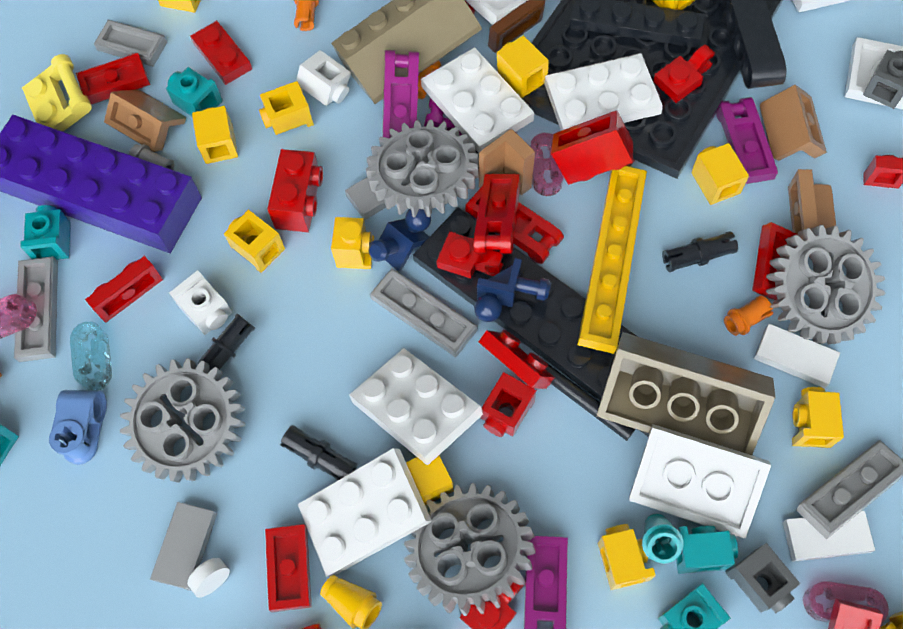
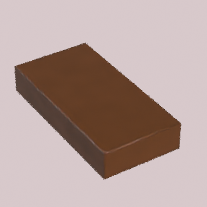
(515, 24)

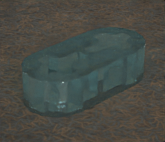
(82, 356)

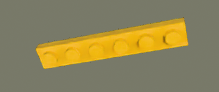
(612, 260)

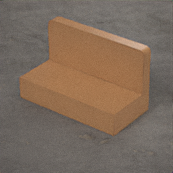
(141, 117)
(792, 124)
(508, 156)
(810, 202)

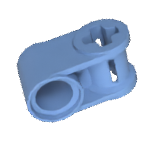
(78, 422)

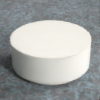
(208, 577)

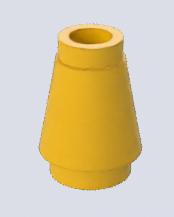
(351, 602)

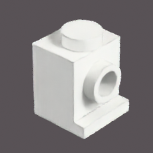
(324, 78)
(201, 303)

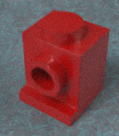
(511, 394)

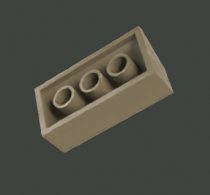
(403, 26)
(686, 394)

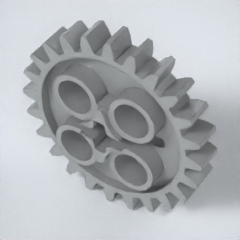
(422, 168)
(825, 285)
(156, 443)
(474, 582)

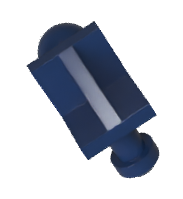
(400, 239)
(502, 289)

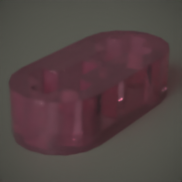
(540, 164)
(21, 309)
(844, 592)

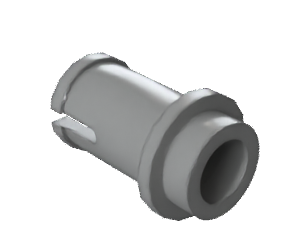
(143, 152)

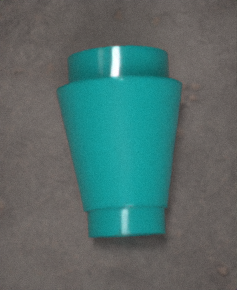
(661, 539)

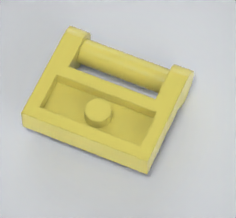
(48, 100)

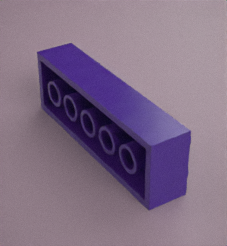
(96, 183)

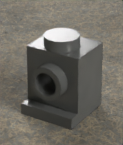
(891, 74)
(780, 580)

